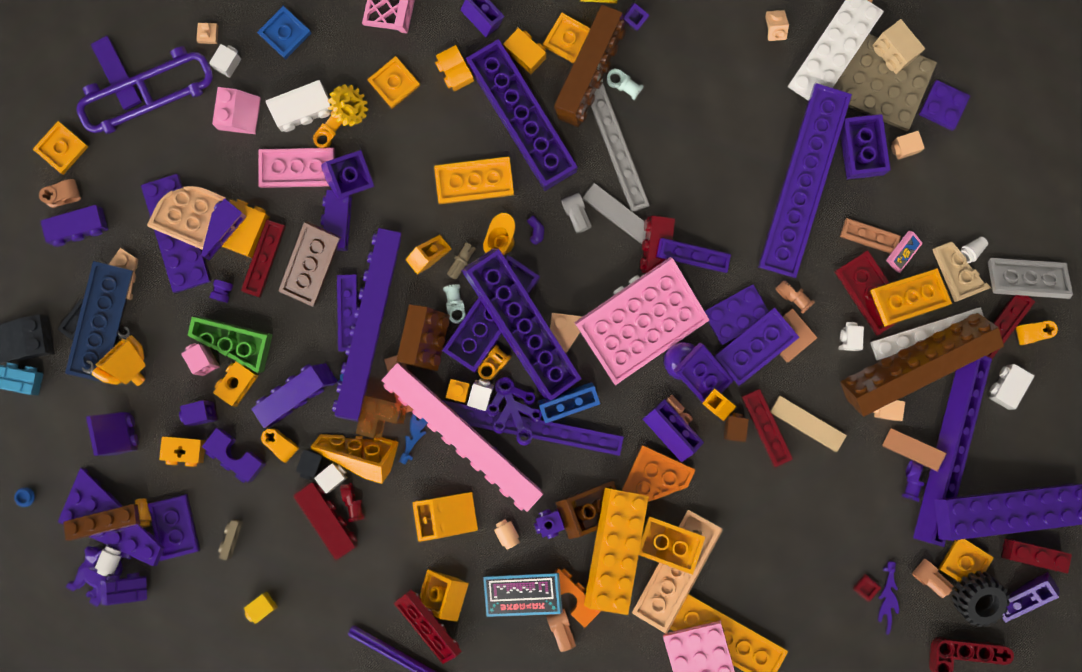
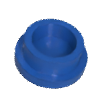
(24, 497)

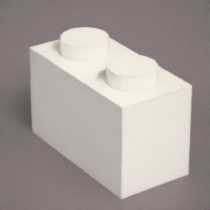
(1010, 386)

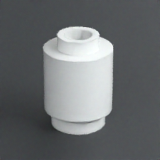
(108, 561)

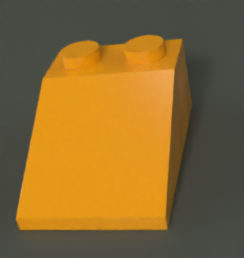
(671, 545)

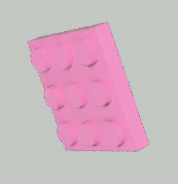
(699, 649)

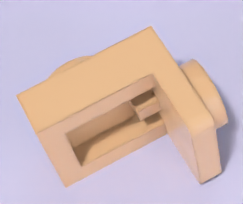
(777, 25)

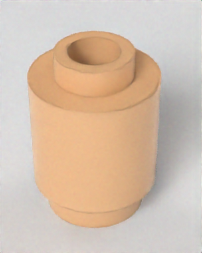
(507, 534)

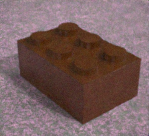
(423, 337)

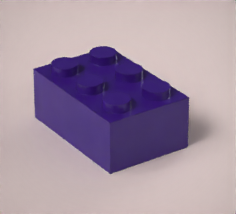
(864, 147)

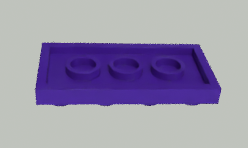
(756, 346)

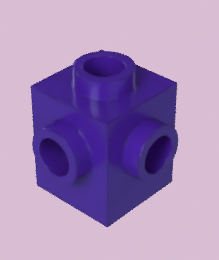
(549, 531)

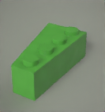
(239, 343)

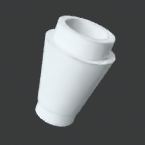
(974, 249)

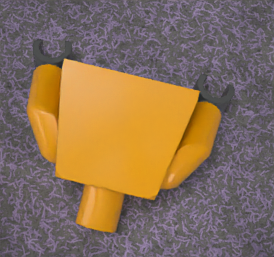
(121, 362)

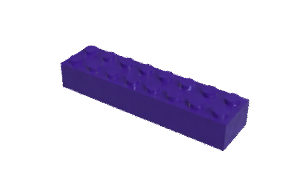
(521, 115)
(521, 324)
(1009, 512)

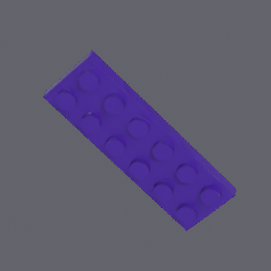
(182, 261)

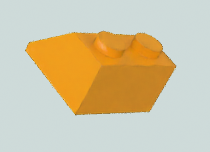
(443, 595)

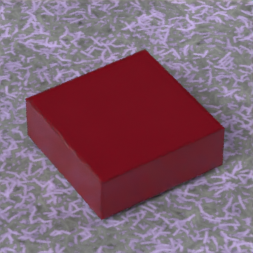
(866, 588)

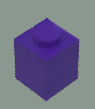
(635, 16)

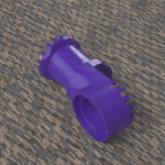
(914, 485)

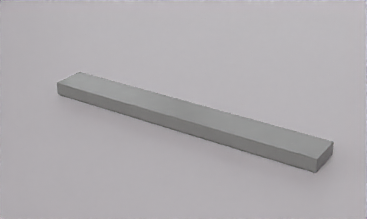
(618, 151)

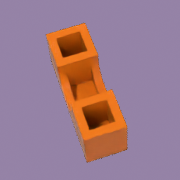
(579, 612)

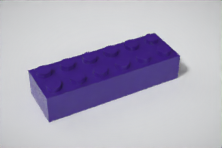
(478, 330)

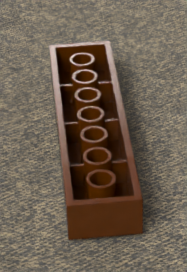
(921, 363)

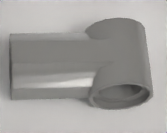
(574, 208)

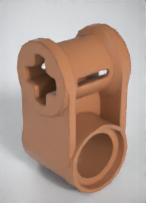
(62, 193)

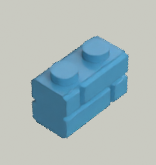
(20, 380)

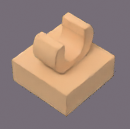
(207, 33)

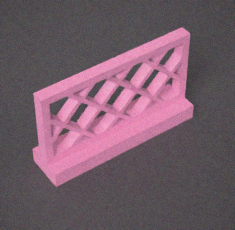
(403, 15)

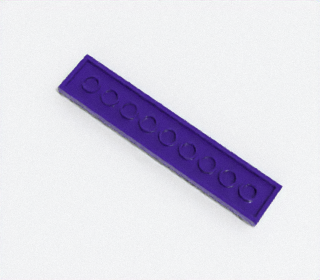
(805, 180)

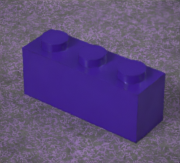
(337, 217)
(74, 225)
(673, 430)

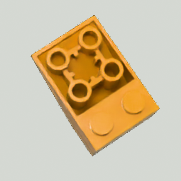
(445, 516)

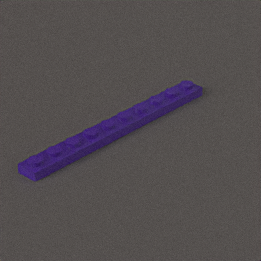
(548, 432)

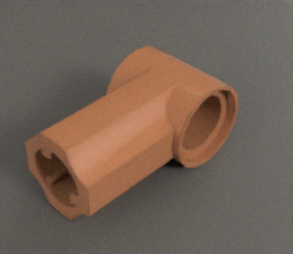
(929, 576)
(560, 627)

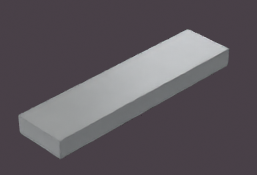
(616, 212)

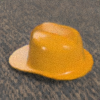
(500, 234)

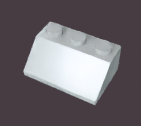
(299, 106)

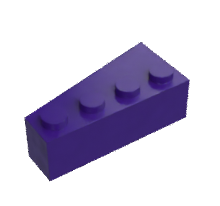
(293, 394)

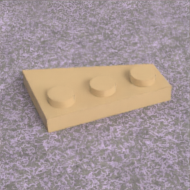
(957, 273)

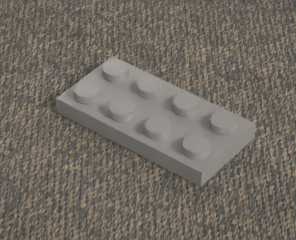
(1030, 278)

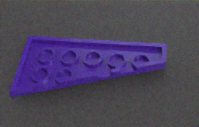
(90, 498)

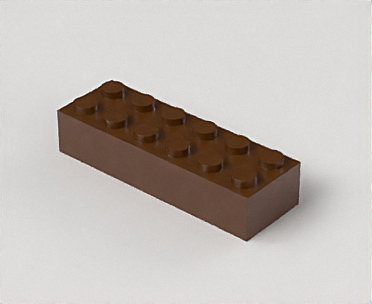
(590, 66)

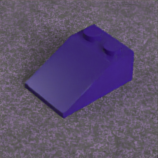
(112, 433)

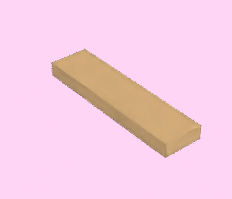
(808, 424)

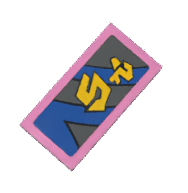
(904, 251)

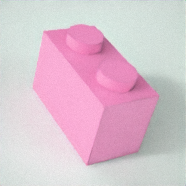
(200, 359)

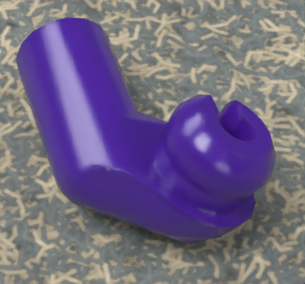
(538, 230)

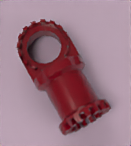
(354, 507)

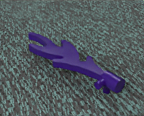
(890, 599)

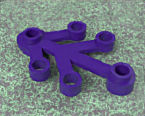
(513, 408)

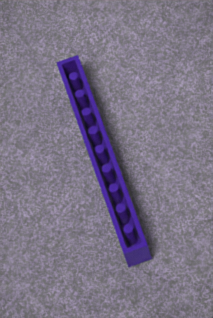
(368, 325)
(955, 442)

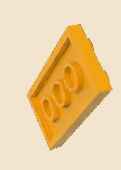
(474, 180)
(910, 297)

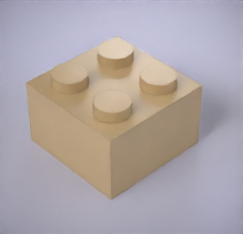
(898, 46)

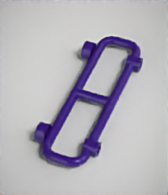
(179, 56)

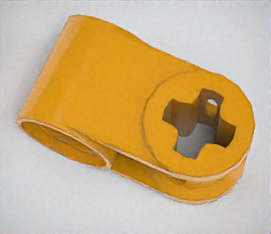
(1034, 332)
(494, 362)
(281, 447)

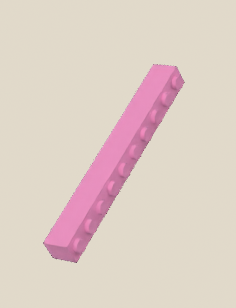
(462, 436)

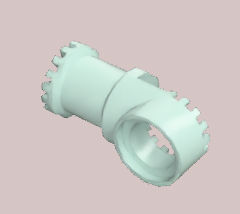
(625, 83)
(454, 302)

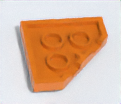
(656, 475)

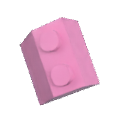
(236, 111)

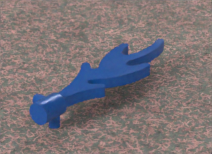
(415, 427)

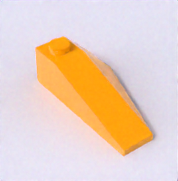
(364, 457)

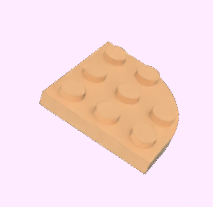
(185, 214)

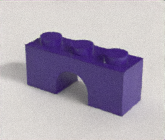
(219, 447)

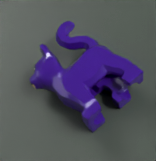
(88, 574)

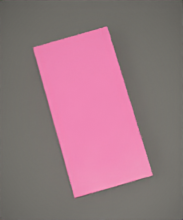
(293, 167)

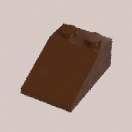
(582, 511)

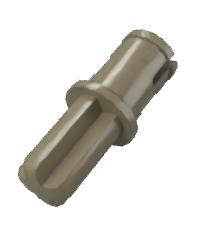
(460, 261)

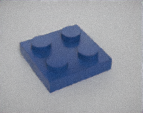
(284, 32)

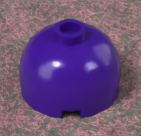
(675, 355)

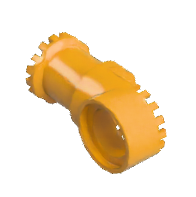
(328, 130)

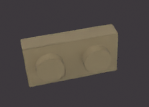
(232, 532)

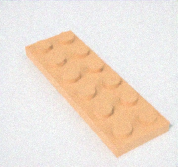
(671, 586)

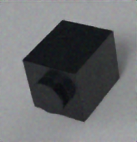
(309, 464)

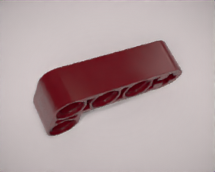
(971, 653)

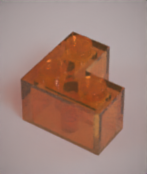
(376, 412)

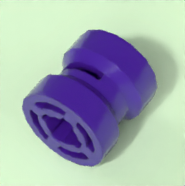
(221, 291)

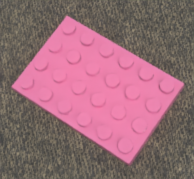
(642, 321)

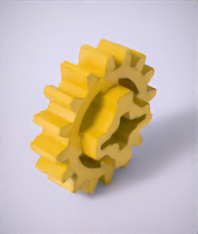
(347, 105)

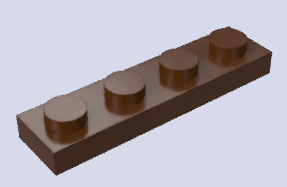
(101, 522)

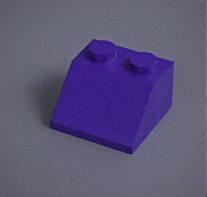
(347, 174)

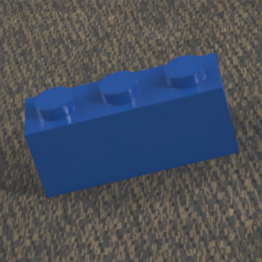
(569, 402)

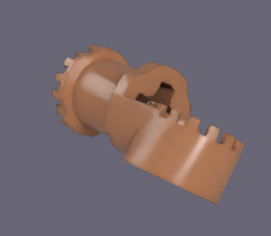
(798, 297)

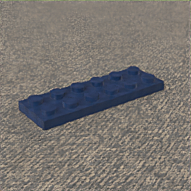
(99, 317)

